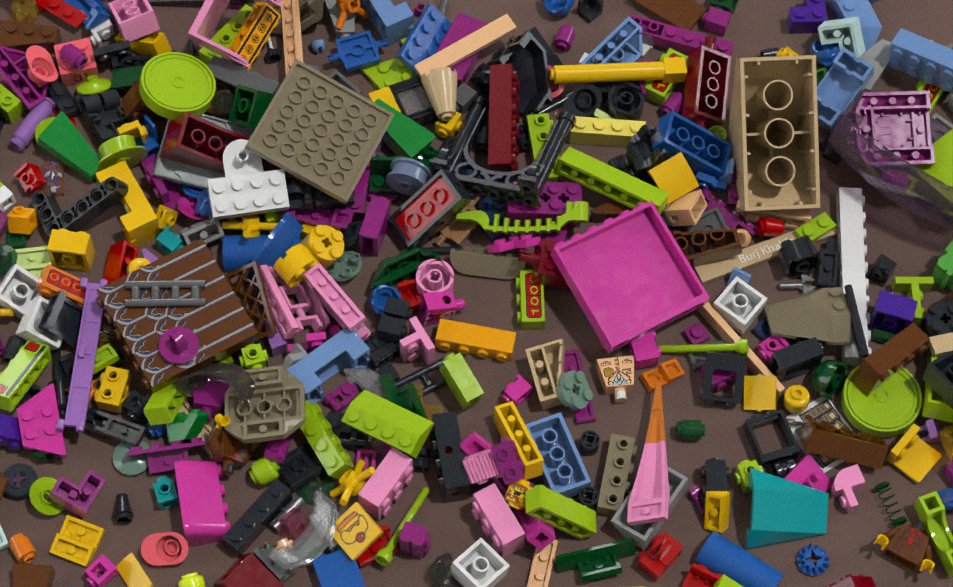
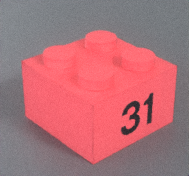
(73, 76)

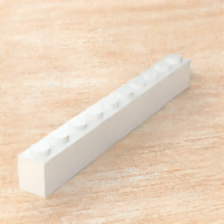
(852, 260)

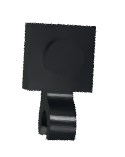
(829, 152)

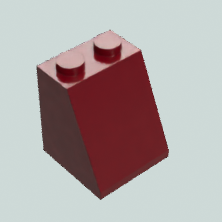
(247, 572)

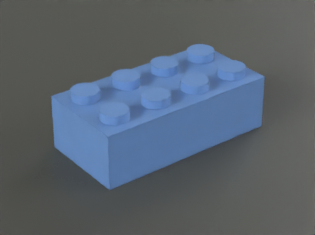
(922, 59)
(562, 463)

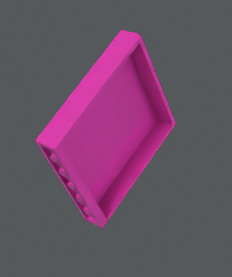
(629, 276)

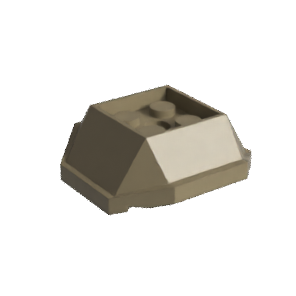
(274, 391)

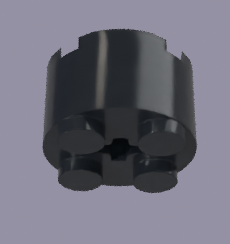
(625, 102)
(798, 257)
(938, 319)

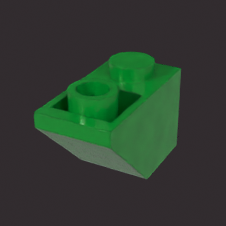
(186, 426)

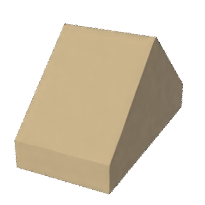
(775, 132)

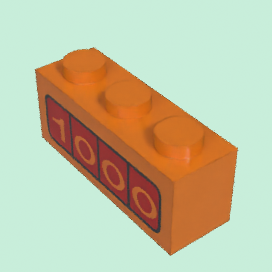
(54, 280)

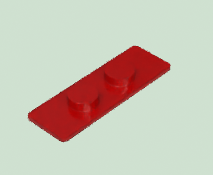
(63, 11)

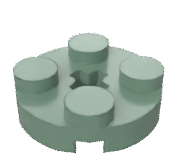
(577, 381)

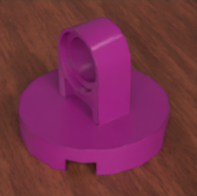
(178, 346)

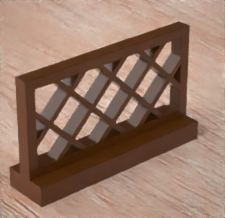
(262, 295)

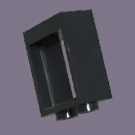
(796, 359)
(771, 417)

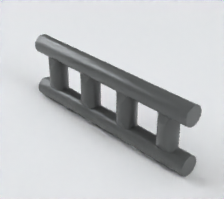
(173, 284)

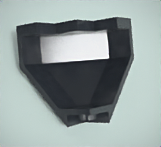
(531, 64)

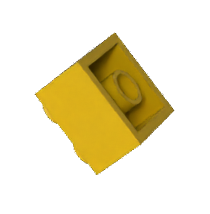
(71, 250)

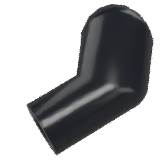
(523, 132)

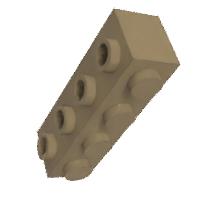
(615, 474)

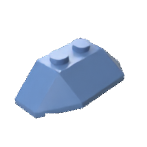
(859, 8)
(621, 46)

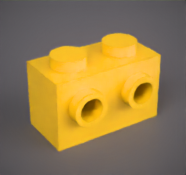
(113, 389)

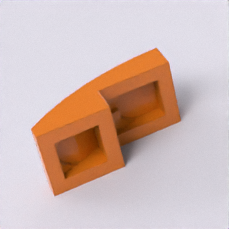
(665, 373)

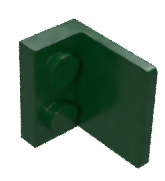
(378, 172)

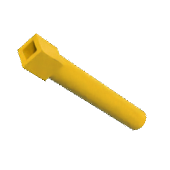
(669, 71)

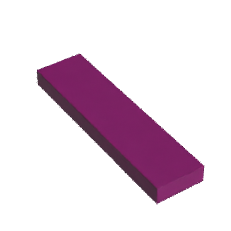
(573, 362)

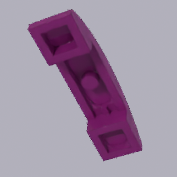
(336, 219)

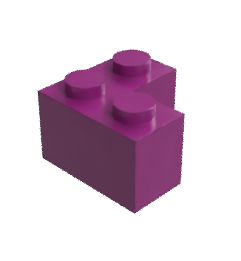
(77, 498)

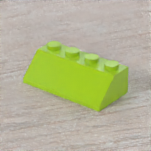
(388, 423)

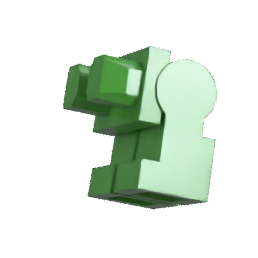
(944, 269)

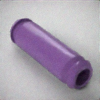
(26, 131)

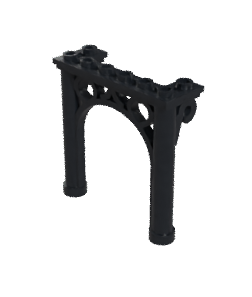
(492, 185)

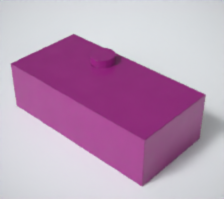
(460, 28)

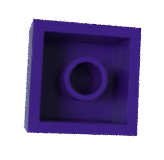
(892, 312)

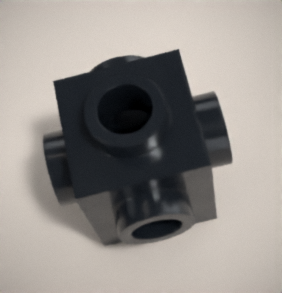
(135, 405)

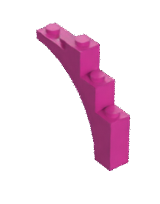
(536, 531)

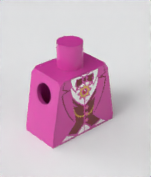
(437, 306)

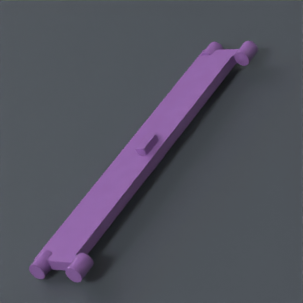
(84, 359)

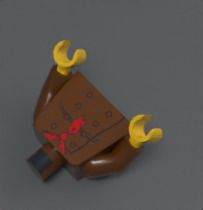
(228, 449)
(907, 546)

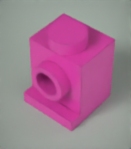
(765, 351)
(517, 391)
(99, 566)

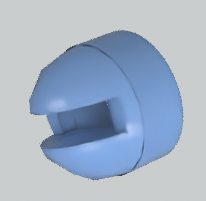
(318, 44)

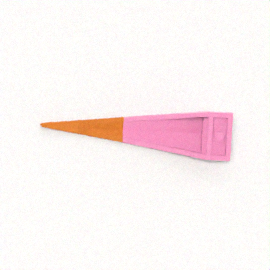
(651, 487)

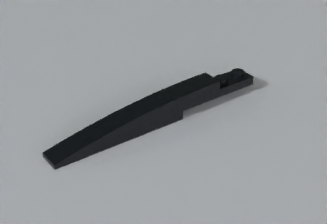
(101, 422)

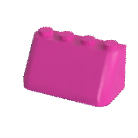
(201, 501)

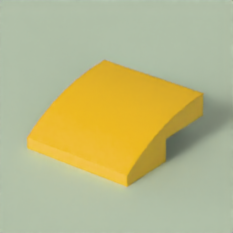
(674, 177)
(77, 540)

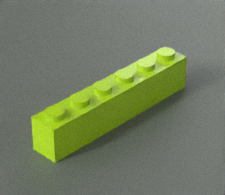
(609, 180)

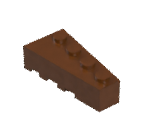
(23, 35)
(708, 246)
(890, 359)
(842, 444)

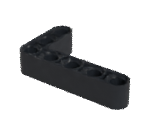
(80, 212)

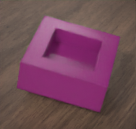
(696, 334)

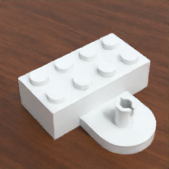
(245, 186)

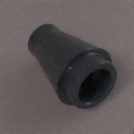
(123, 512)

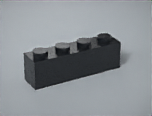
(257, 518)

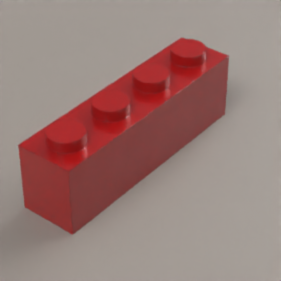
(118, 259)

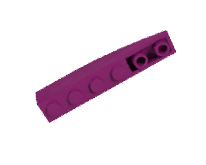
(677, 38)

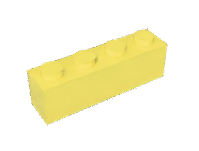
(604, 131)

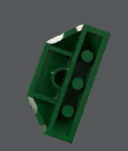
(401, 267)

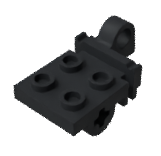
(102, 112)
(308, 196)

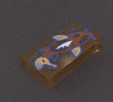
(55, 178)

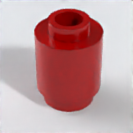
(769, 226)

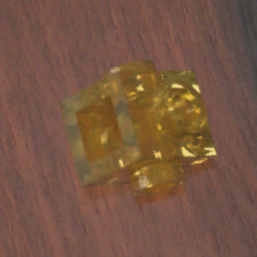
(24, 10)

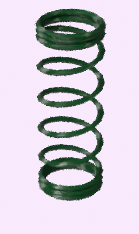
(881, 486)

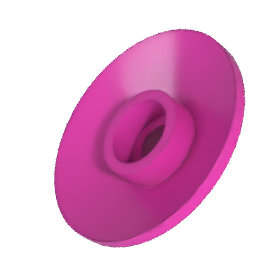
(187, 207)

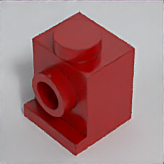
(30, 177)

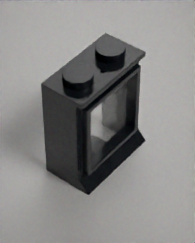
(414, 101)

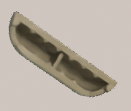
(481, 263)

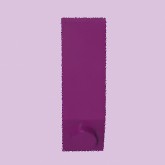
(361, 194)

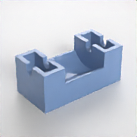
(390, 20)
(841, 87)
(327, 360)

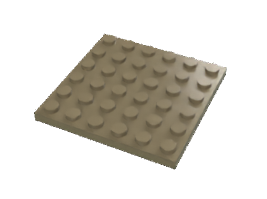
(320, 131)

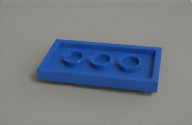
(424, 37)

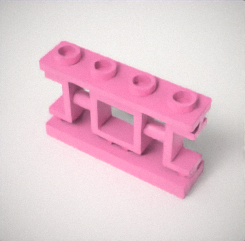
(337, 302)
(283, 310)

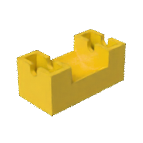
(140, 221)

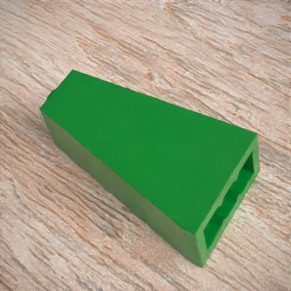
(405, 135)
(69, 147)

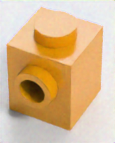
(22, 220)

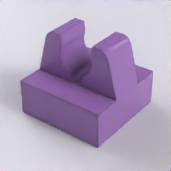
(934, 431)

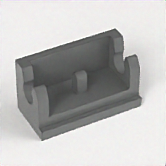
(281, 574)

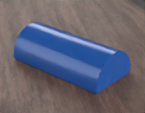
(240, 250)
(728, 558)

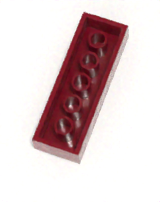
(503, 118)

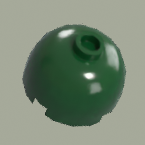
(829, 378)

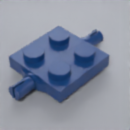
(357, 51)

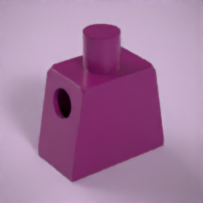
(211, 398)

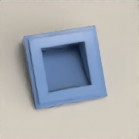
(729, 172)
(740, 274)

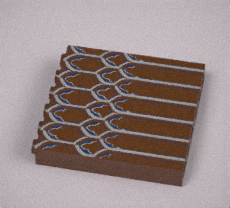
(219, 325)

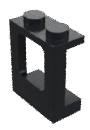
(723, 361)

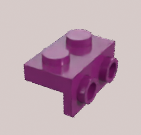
(506, 460)

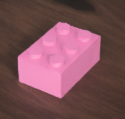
(134, 18)
(386, 484)
(498, 520)

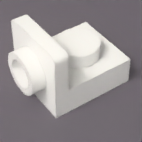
(101, 32)

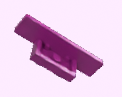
(162, 188)
(731, 218)
(162, 458)

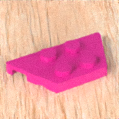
(38, 423)

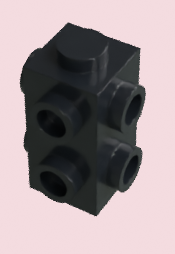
(715, 476)

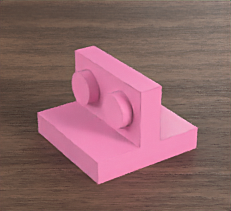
(417, 344)

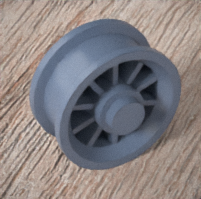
(407, 175)

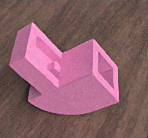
(845, 483)

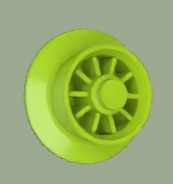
(121, 149)

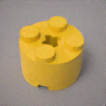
(324, 244)
(295, 264)

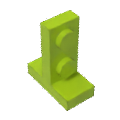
(914, 287)

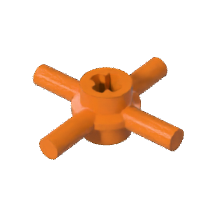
(348, 7)

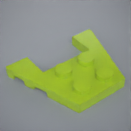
(387, 72)

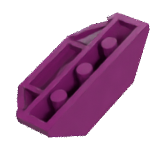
(15, 78)

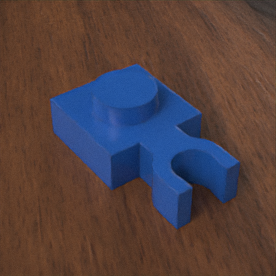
(710, 183)

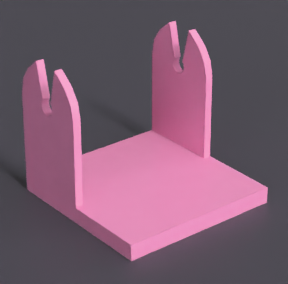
(205, 25)

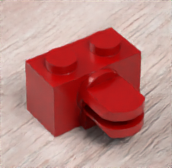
(659, 556)

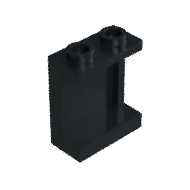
(62, 318)

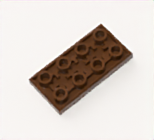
(674, 12)

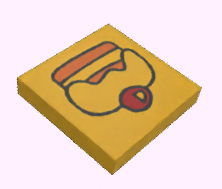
(356, 531)

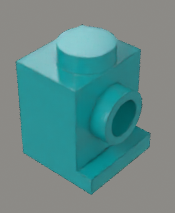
(168, 241)
(166, 499)

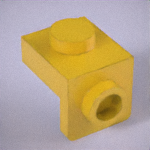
(453, 126)
(133, 129)

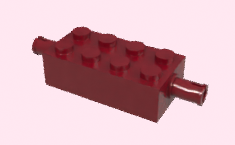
(706, 85)
(544, 268)

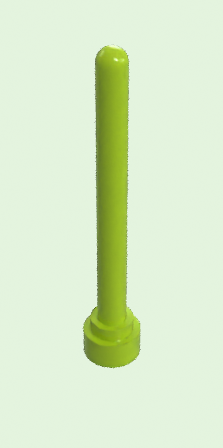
(740, 347)
(384, 555)

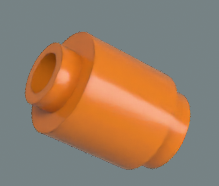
(22, 549)

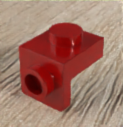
(409, 293)

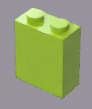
(461, 380)

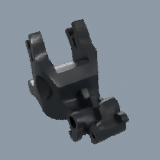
(639, 155)

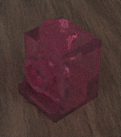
(292, 520)

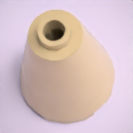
(442, 91)

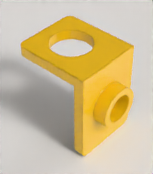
(168, 217)

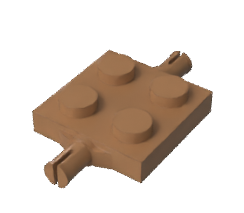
(458, 230)

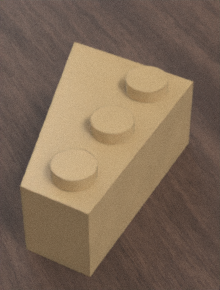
(546, 367)

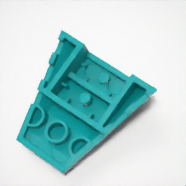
(784, 510)

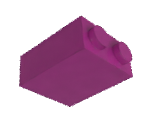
(375, 225)

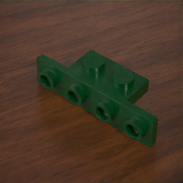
(405, 397)
(598, 560)

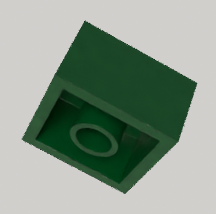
(249, 106)

